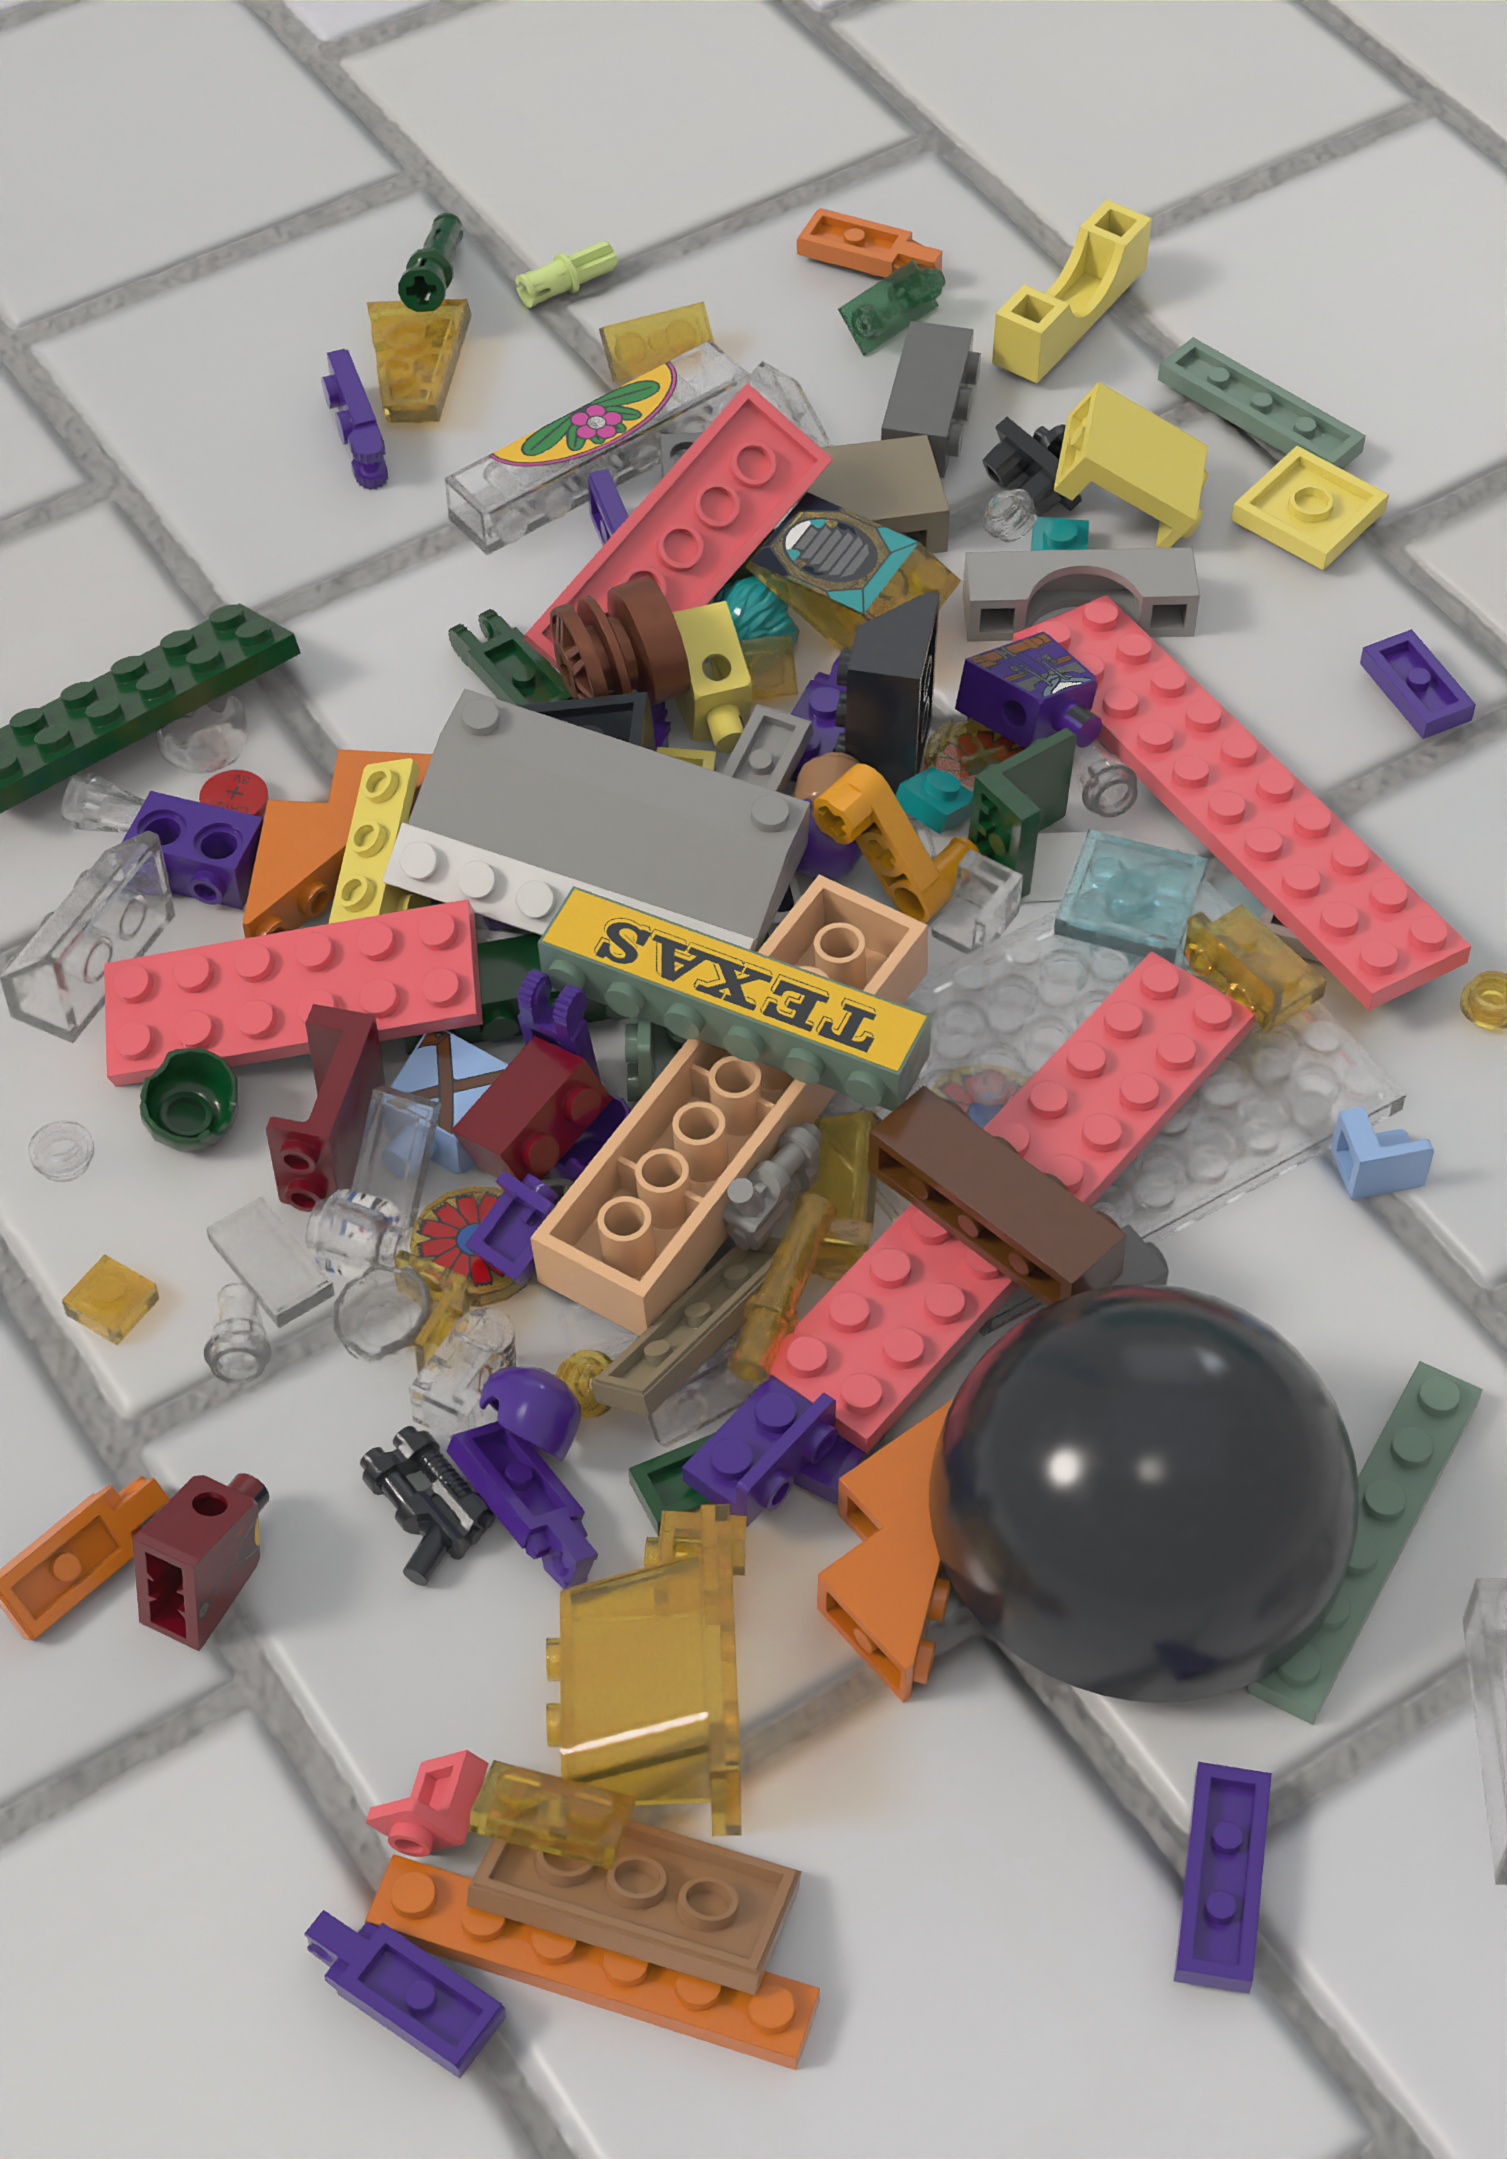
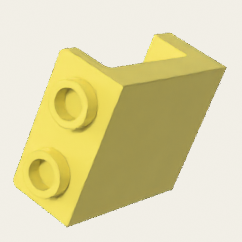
(1135, 459)

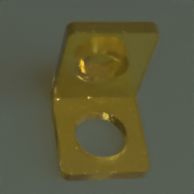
(449, 1304)

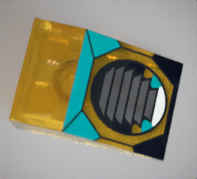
(845, 568)

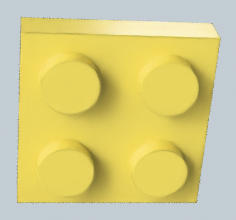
(1309, 507)

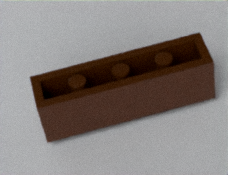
(995, 1199)

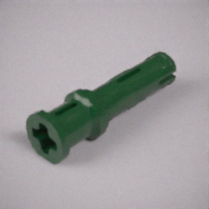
(431, 268)

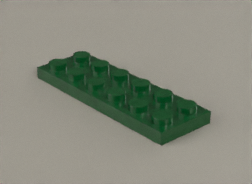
(137, 699)

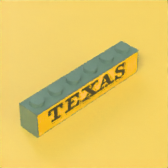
(736, 999)

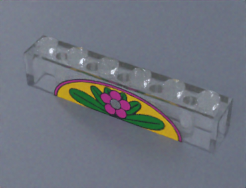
(620, 432)

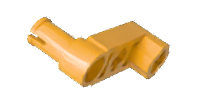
(867, 810)

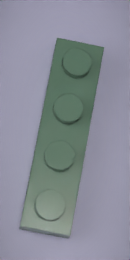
(1258, 404)

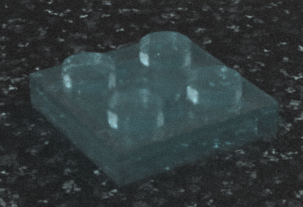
(1130, 896)

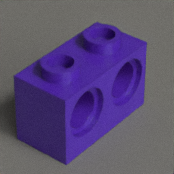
(203, 846)

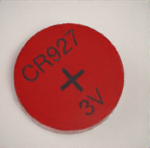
(236, 791)

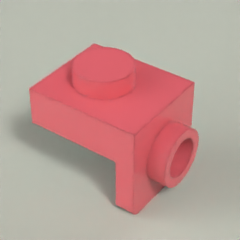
(438, 1806)

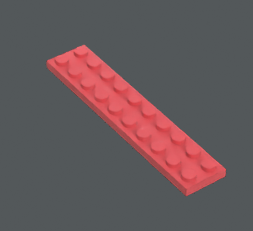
(1255, 812)
(1080, 1118)

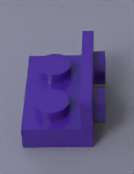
(762, 1449)

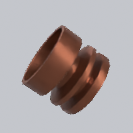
(630, 647)

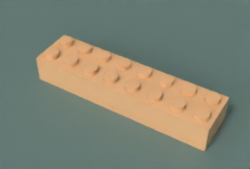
(656, 1191)

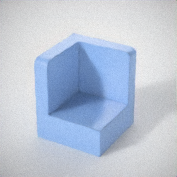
(1377, 1161)

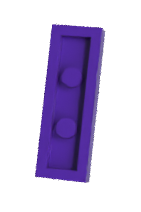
(1223, 1878)

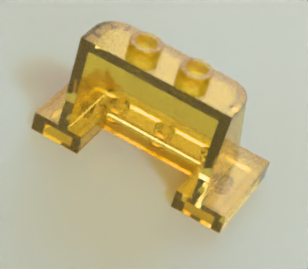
(654, 1681)

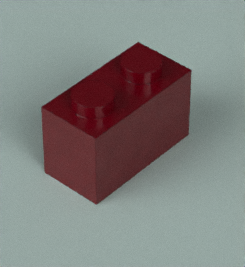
(532, 1112)

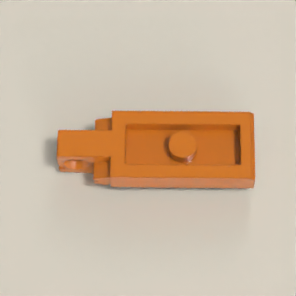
(863, 244)
(76, 1555)

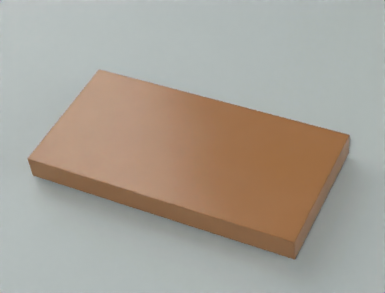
(661, 1903)

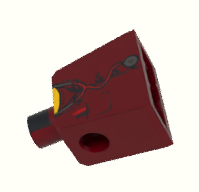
(198, 1556)

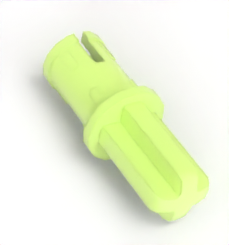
(566, 273)

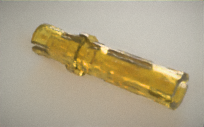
(773, 1310)

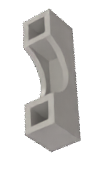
(1016, 588)

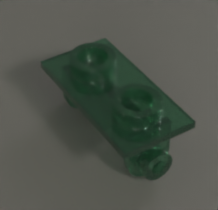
(892, 304)

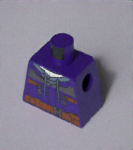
(1030, 691)

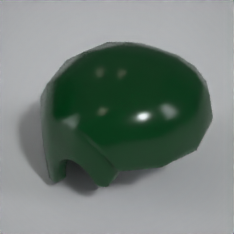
(190, 1100)

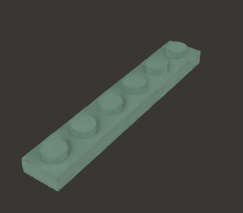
(1391, 1500)

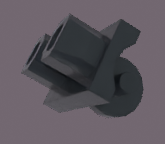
(1035, 457)

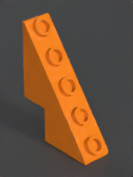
(306, 846)
(892, 1581)

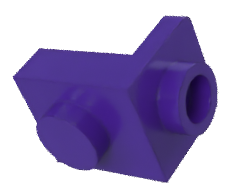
(507, 1228)

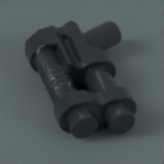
(444, 1514)

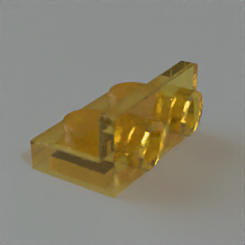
(1252, 966)

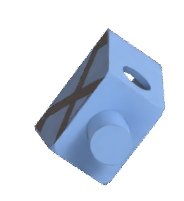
(454, 1075)

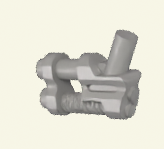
(771, 1187)

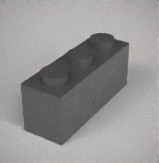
(932, 388)

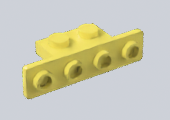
(379, 811)

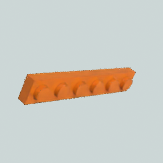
(433, 1913)

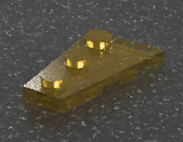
(417, 356)

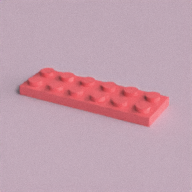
(702, 512)
(256, 992)

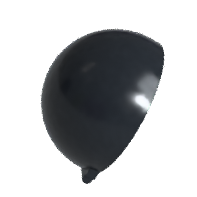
(1146, 1494)

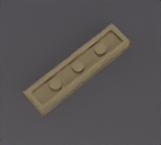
(685, 1333)

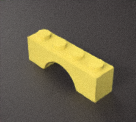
(1041, 327)

